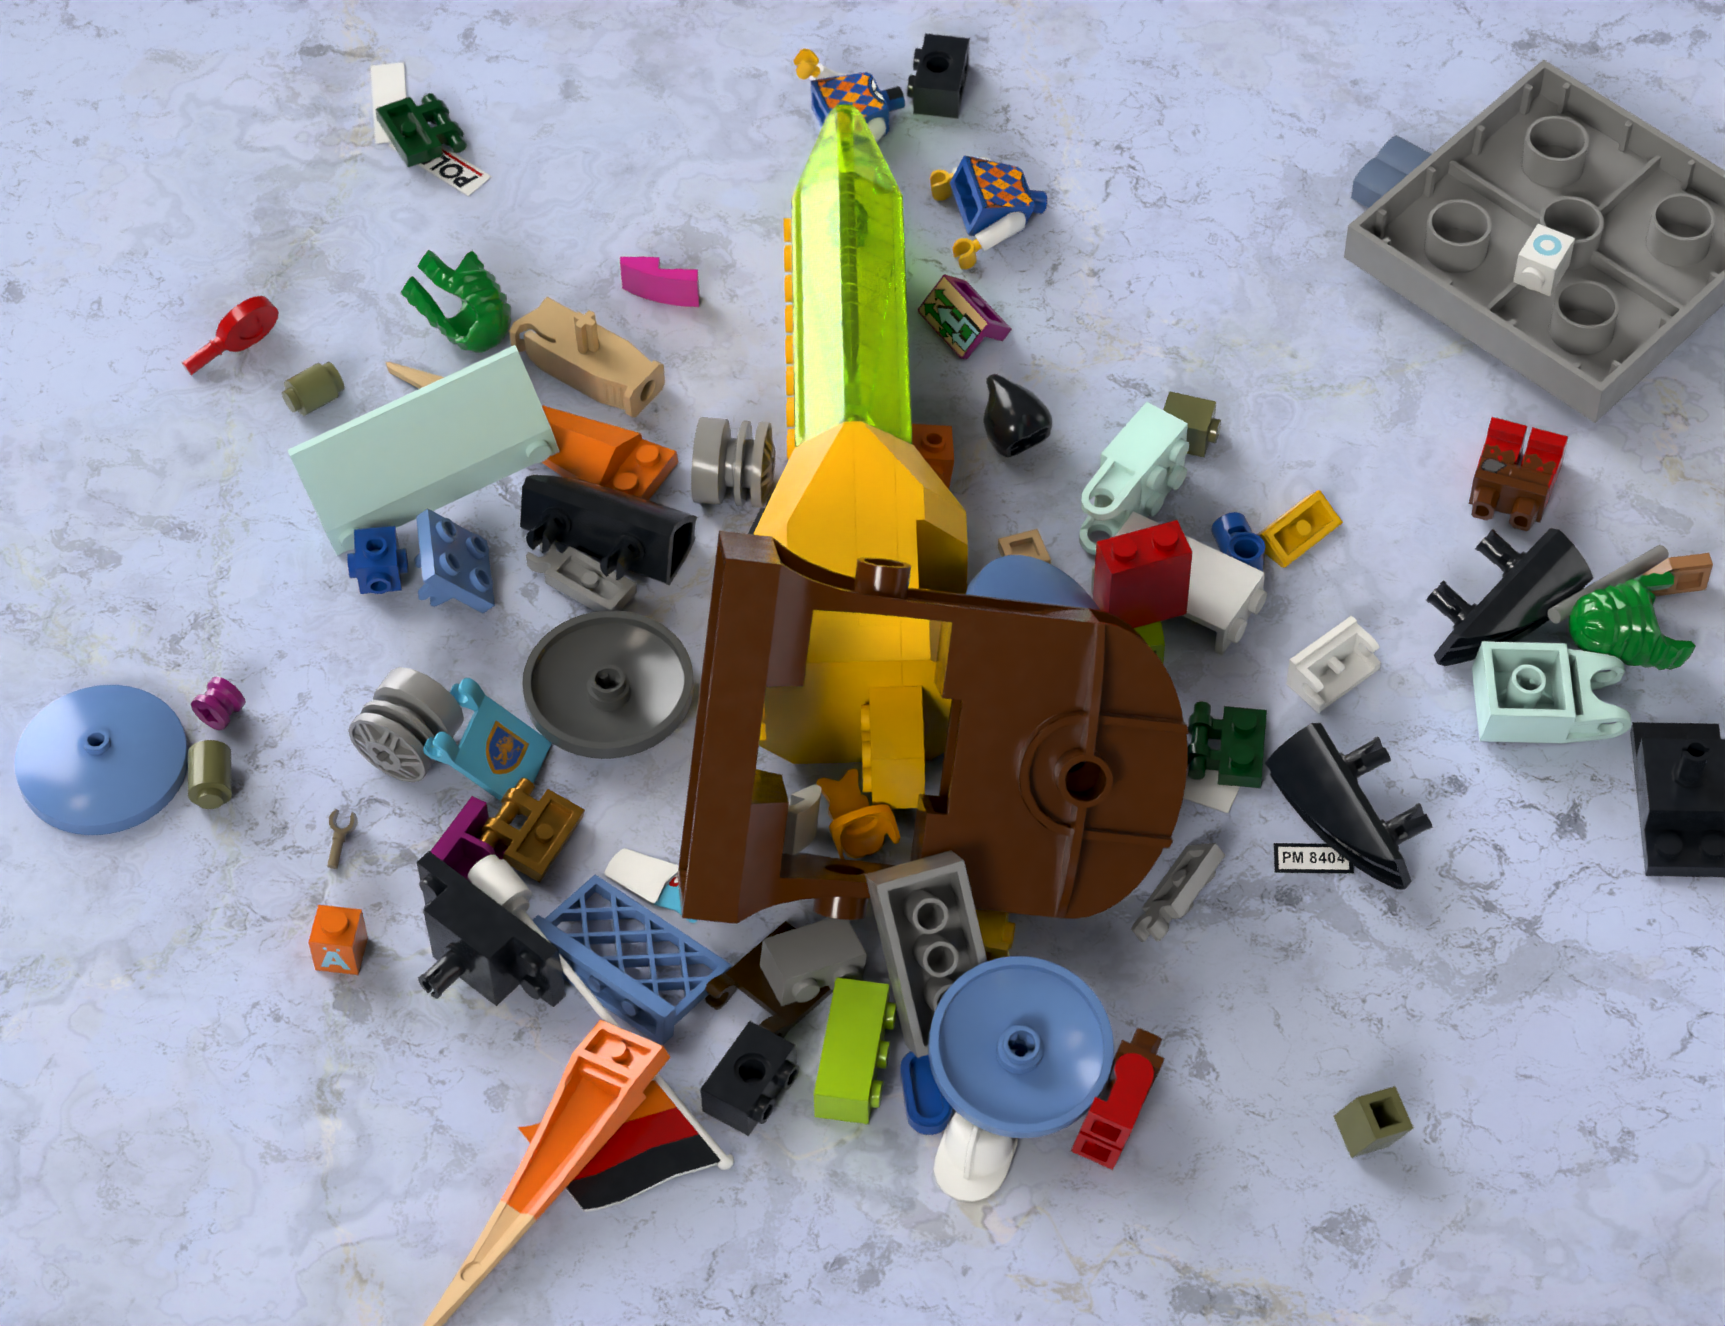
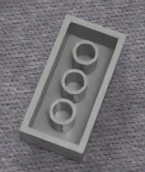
(925, 935)

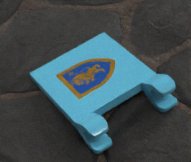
(494, 747)

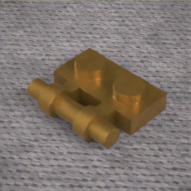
(541, 836)

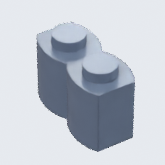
(1386, 170)

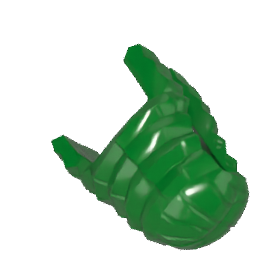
(484, 309)
(1625, 625)

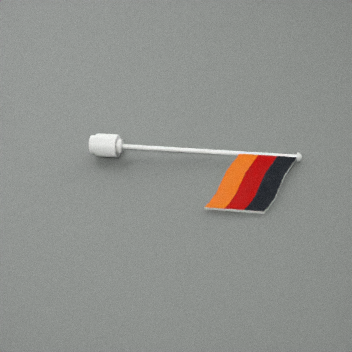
(658, 1137)

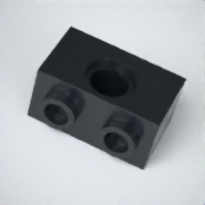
(939, 76)
(756, 1055)

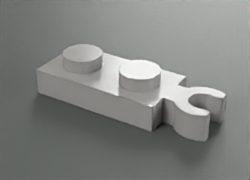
(582, 579)
(1178, 889)

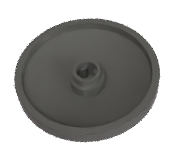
(608, 684)

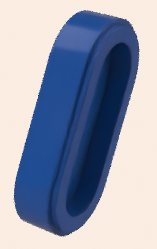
(924, 1103)

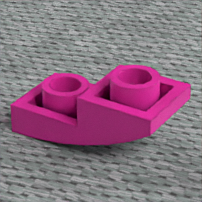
(667, 286)

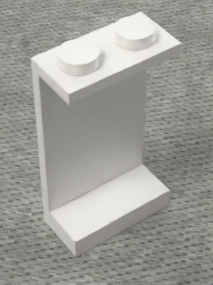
(1220, 588)

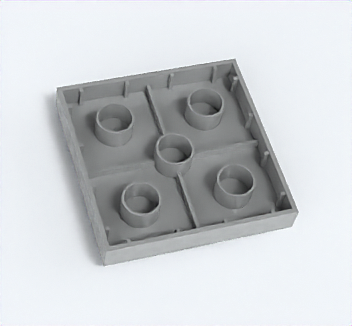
(1571, 160)

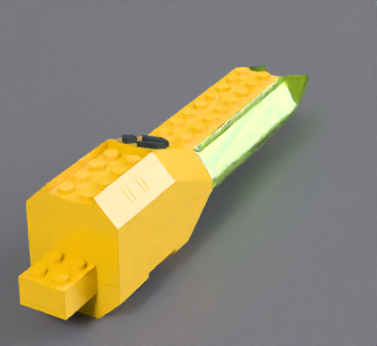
(856, 477)

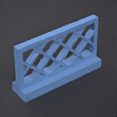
(629, 998)

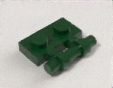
(412, 135)
(1241, 749)

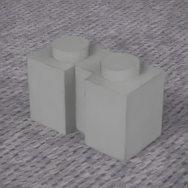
(811, 958)

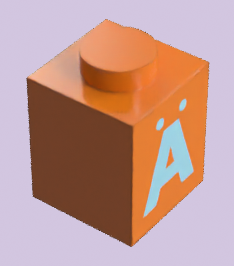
(338, 939)

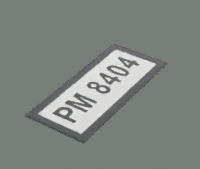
(1309, 859)

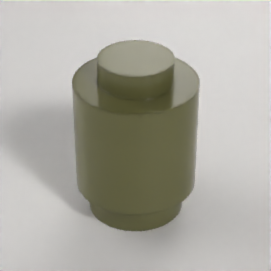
(312, 388)

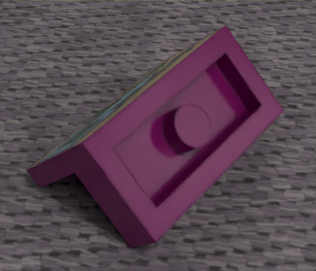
(961, 316)

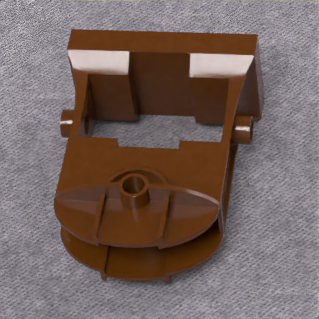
(1053, 761)

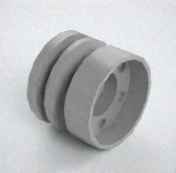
(732, 462)
(400, 720)

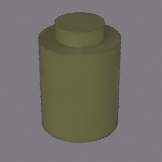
(209, 774)

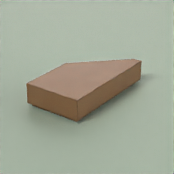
(1689, 572)

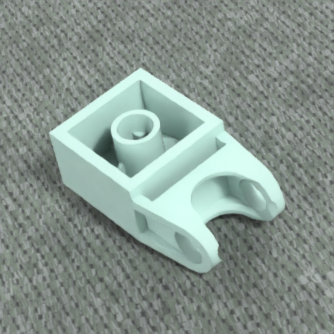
(1135, 472)
(1545, 693)

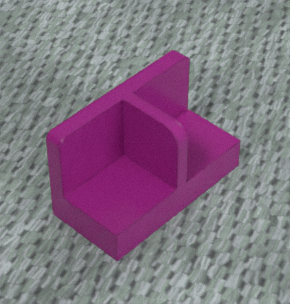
(461, 842)

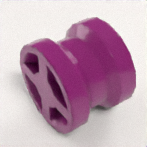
(218, 703)

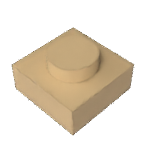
(1024, 543)

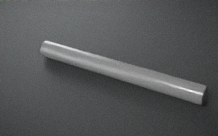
(1621, 575)

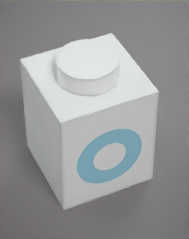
(1544, 260)

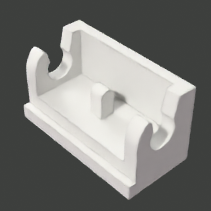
(1333, 664)

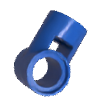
(1238, 541)

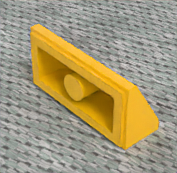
(1299, 529)

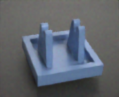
(453, 563)

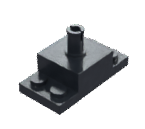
(1680, 797)
(482, 941)

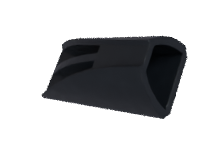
(607, 525)
(1518, 602)
(1329, 799)

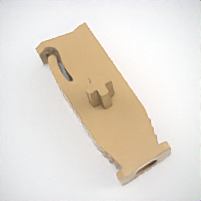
(588, 357)

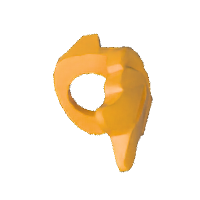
(856, 825)

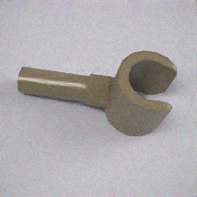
(339, 837)

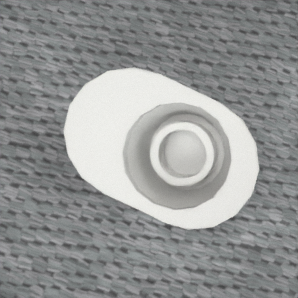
(972, 1161)

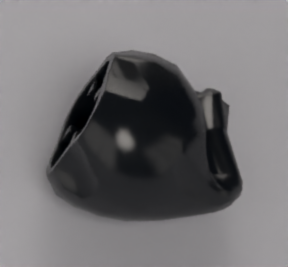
(1014, 417)

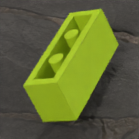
(854, 1051)

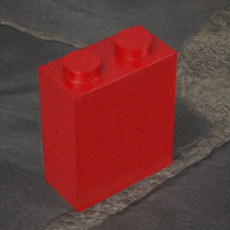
(1144, 574)

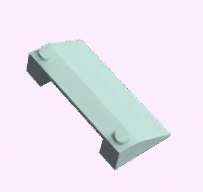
(425, 449)

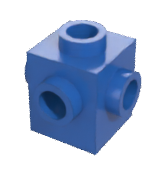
(377, 560)

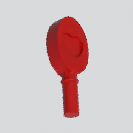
(236, 331)

